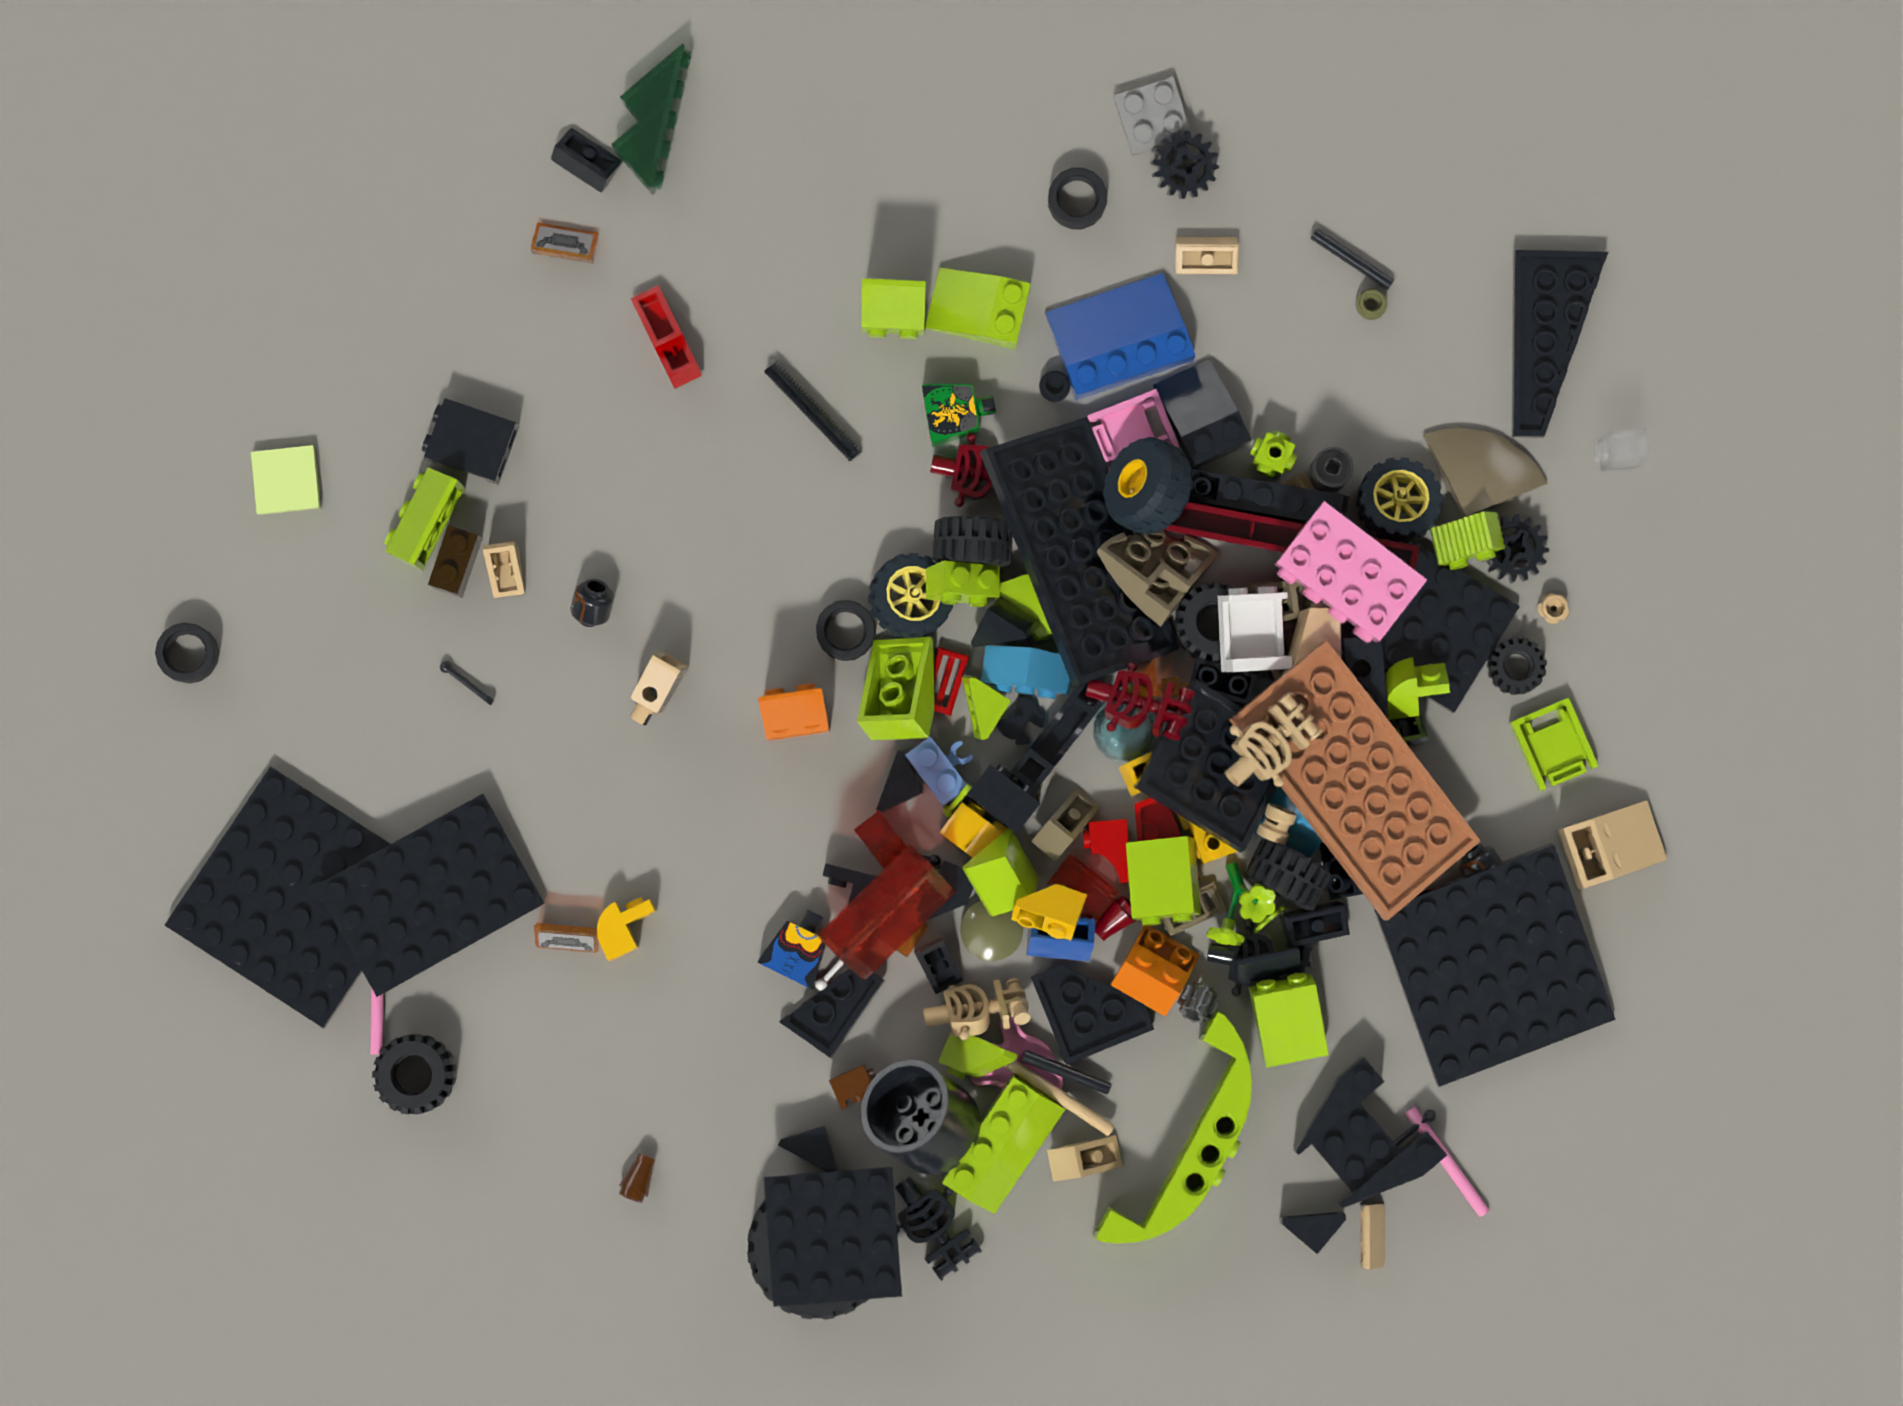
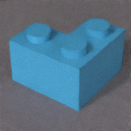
(1025, 670)

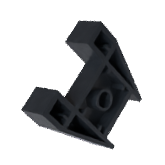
(1358, 1145)

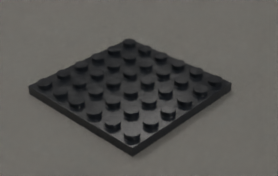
(260, 902)
(1496, 965)

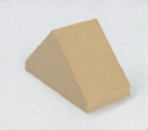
(504, 569)

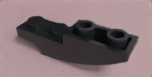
(1235, 686)

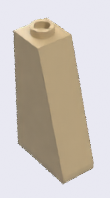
(1313, 628)

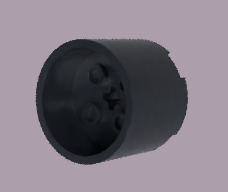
(920, 1116)

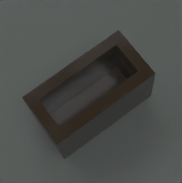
(455, 561)

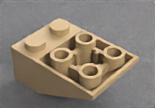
(1612, 845)

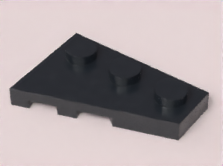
(834, 1011)

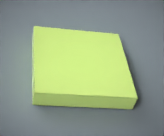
(285, 480)

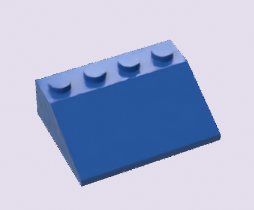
(1120, 336)

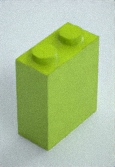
(1163, 880)
(1288, 1020)

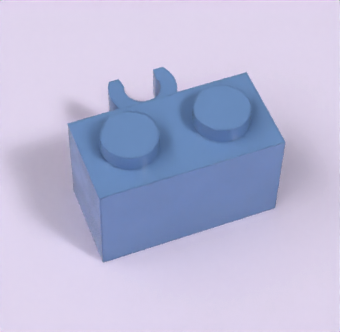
(938, 770)

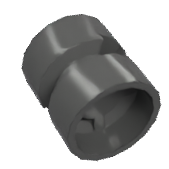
(1331, 469)

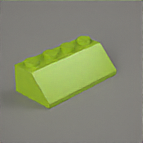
(1006, 1144)

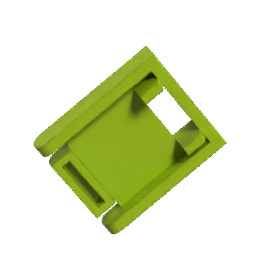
(1555, 749)

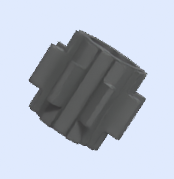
(1198, 1002)

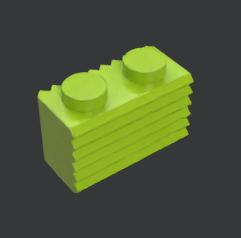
(1467, 539)

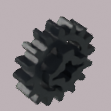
(1188, 179)
(1527, 554)

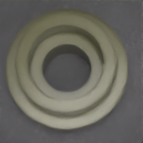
(1378, 297)

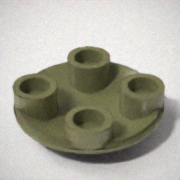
(990, 936)

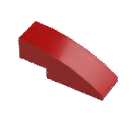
(666, 337)

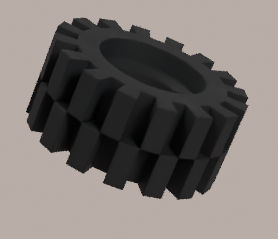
(1503, 679)

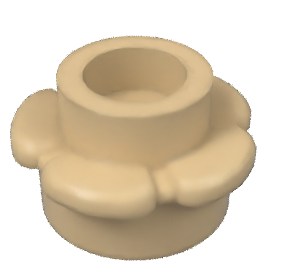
(1561, 604)

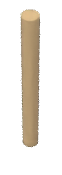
(1060, 1097)

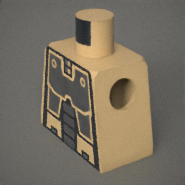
(664, 675)

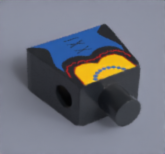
(797, 950)

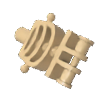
(1254, 758)
(970, 1001)

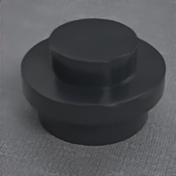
(1054, 386)

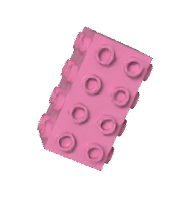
(1349, 573)

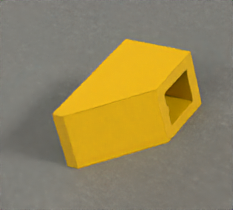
(1051, 910)

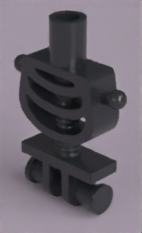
(1226, 955)
(915, 1201)

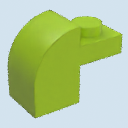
(1408, 683)

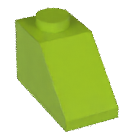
(973, 1056)

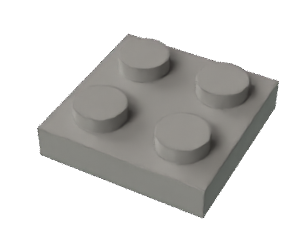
(1151, 115)

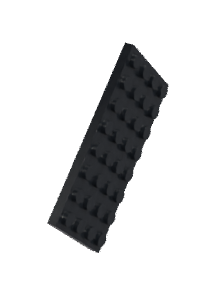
(1059, 519)

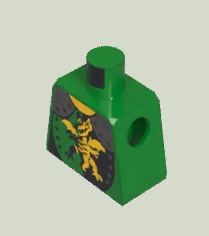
(954, 411)

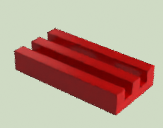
(952, 656)

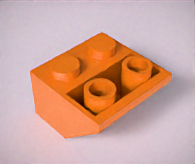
(1155, 970)

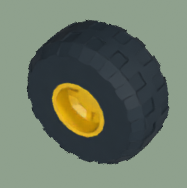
(1148, 485)

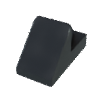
(840, 876)

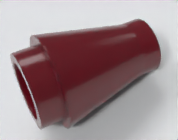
(1114, 918)

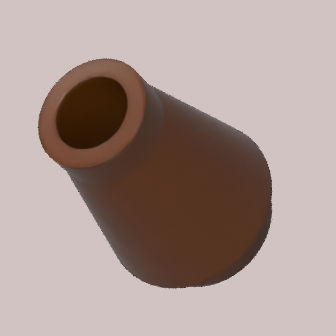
(638, 1178)

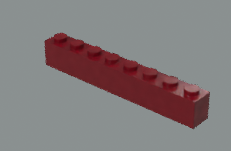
(1259, 530)

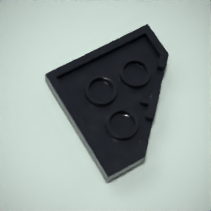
(1087, 1013)

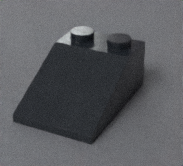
(1202, 414)

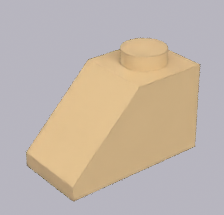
(1084, 1158)

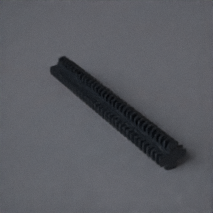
(812, 412)

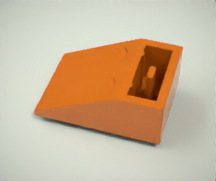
(794, 712)

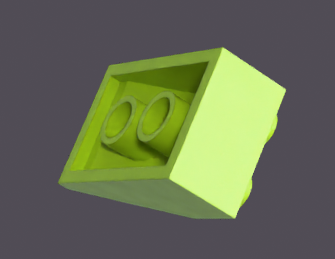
(978, 307)
(893, 308)
(898, 690)

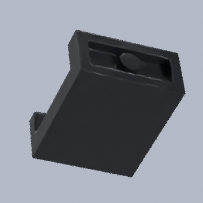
(470, 440)

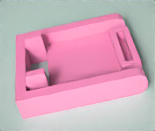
(1128, 423)

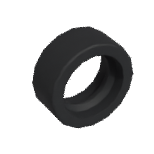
(1068, 176)
(841, 607)
(172, 633)

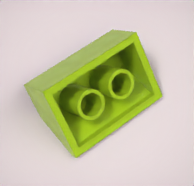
(424, 518)

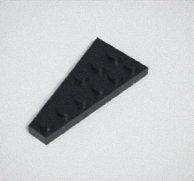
(1548, 314)

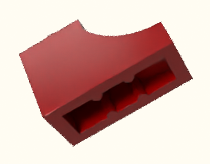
(1109, 841)

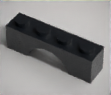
(1056, 738)

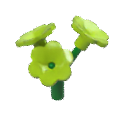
(1255, 903)

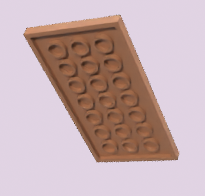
(1363, 785)

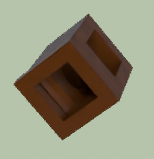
(852, 1085)

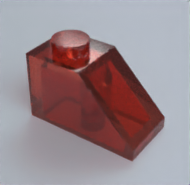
(880, 839)

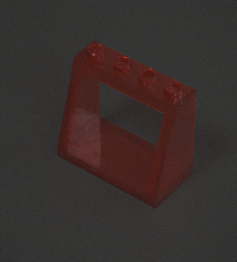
(886, 913)

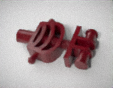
(954, 467)
(1112, 693)

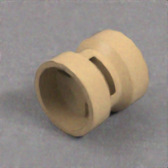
(1276, 823)

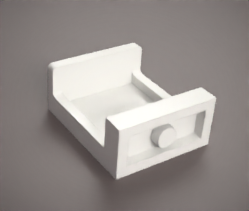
(1252, 630)

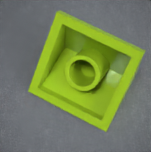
(1001, 874)

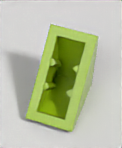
(984, 706)

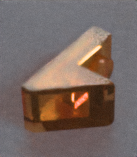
(1159, 689)

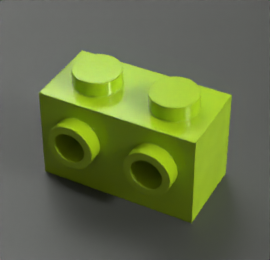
(962, 583)

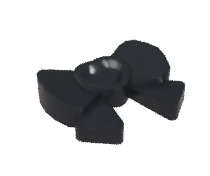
(1024, 712)

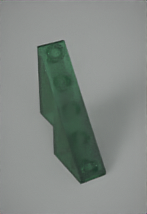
(653, 105)

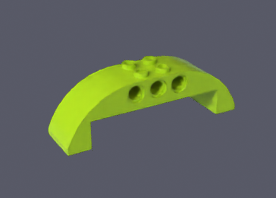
(1175, 1200)

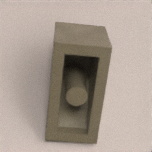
(1065, 824)

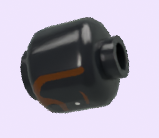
(592, 603)
(1478, 858)

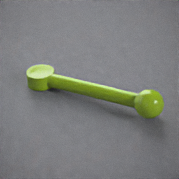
(948, 810)

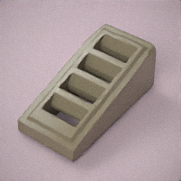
(1171, 927)

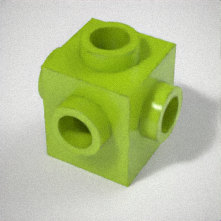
(1268, 465)

